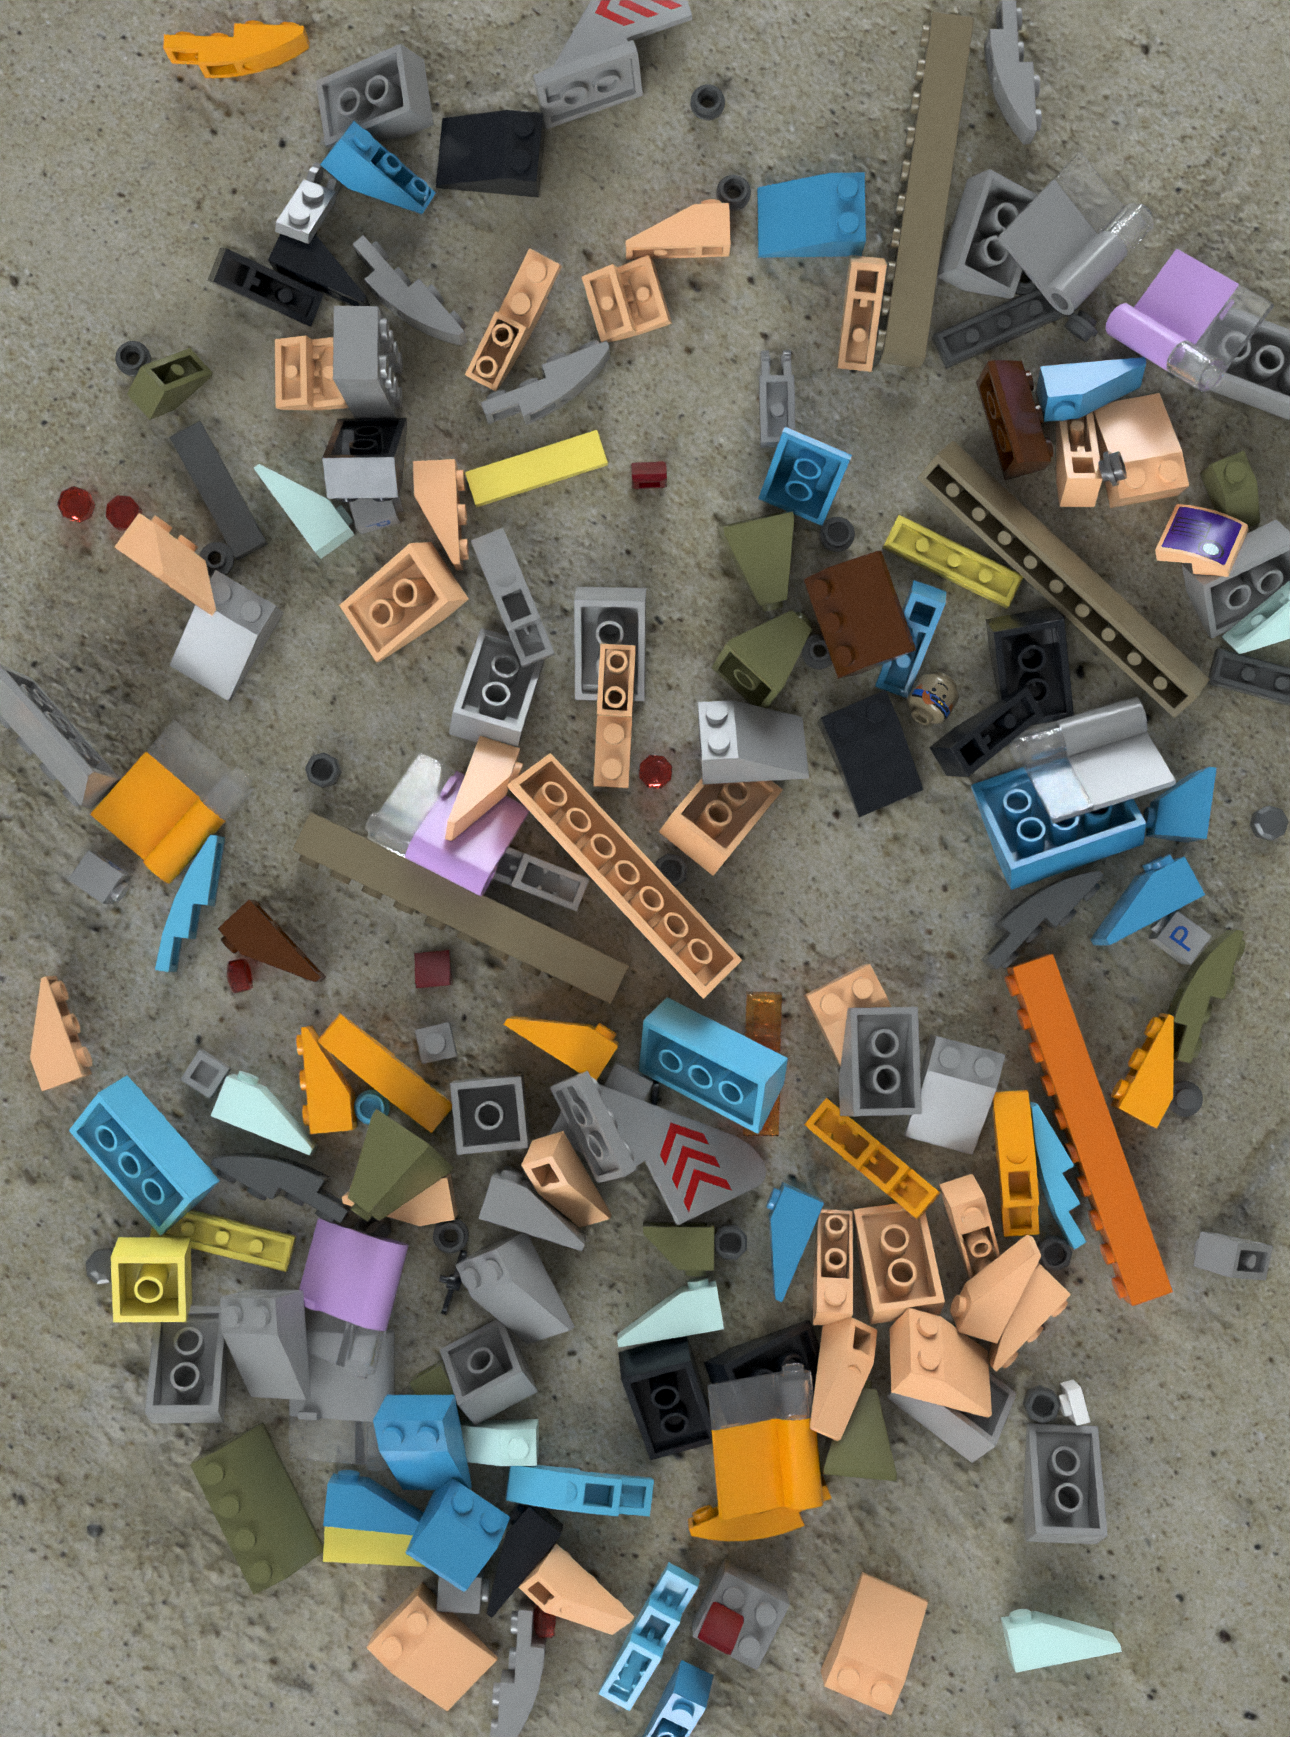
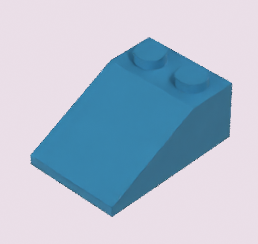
(813, 217)
(804, 476)
(1150, 896)
(422, 1440)

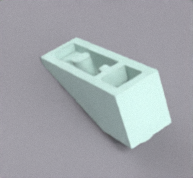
(311, 513)
(1264, 625)
(259, 1111)
(683, 1313)
(502, 1442)
(1047, 1640)

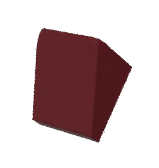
(649, 475)
(433, 969)
(721, 1628)

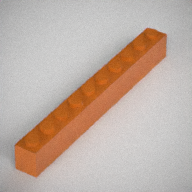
(1089, 1130)

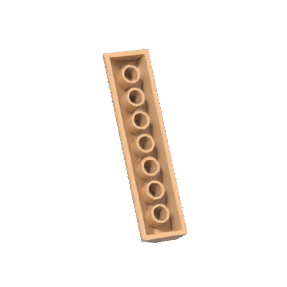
(625, 874)

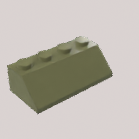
(257, 1507)

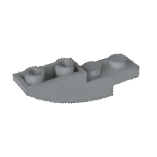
(1009, 76)
(413, 304)
(563, 380)
(513, 597)
(521, 1682)

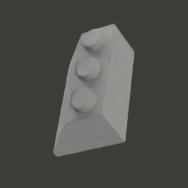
(973, 254)
(1255, 576)
(963, 1431)

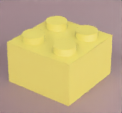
(151, 1279)

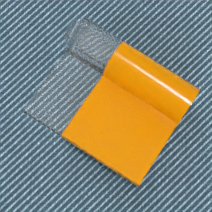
(172, 801)
(765, 1443)

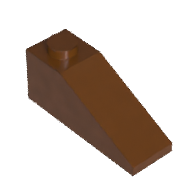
(262, 939)

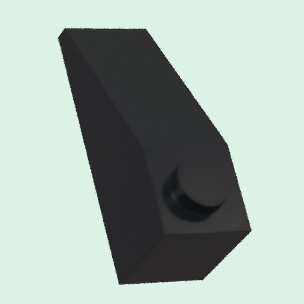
(315, 268)
(265, 286)
(986, 733)
(526, 1541)

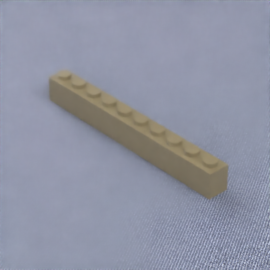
(926, 190)
(1063, 579)
(452, 905)

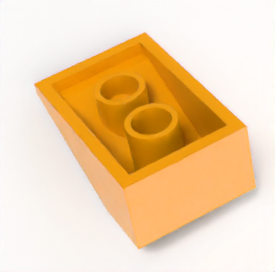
(572, 1043)

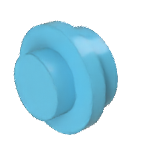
(368, 1102)

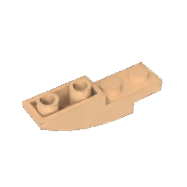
(514, 321)
(614, 715)

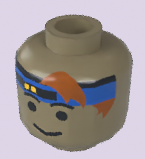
(932, 698)

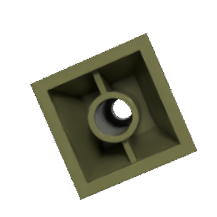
(762, 555)
(763, 657)
(392, 1168)
(864, 1444)

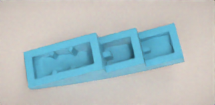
(196, 890)
(1051, 1163)
(649, 1636)

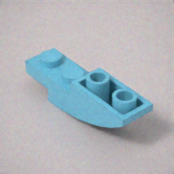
(580, 1490)

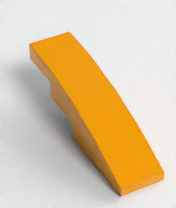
(385, 1072)
(872, 1159)

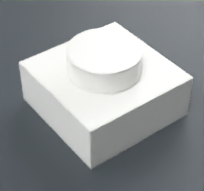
(1073, 1403)

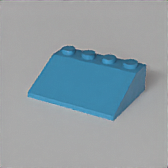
(1033, 846)

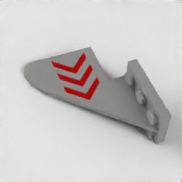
(601, 59)
(688, 1159)

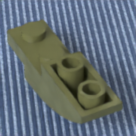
(1205, 979)

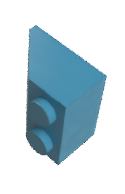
(457, 1534)

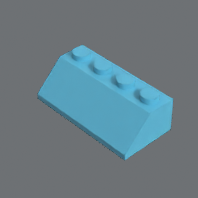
(711, 1064)
(143, 1154)

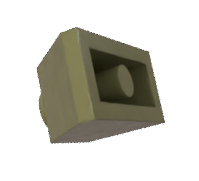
(168, 382)
(1233, 488)
(684, 1245)

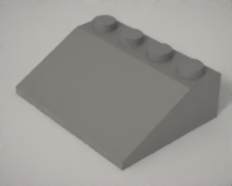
(54, 740)

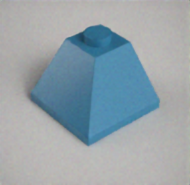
(1183, 809)

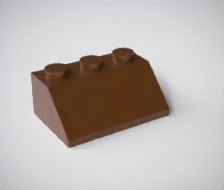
(1014, 418)
(859, 614)

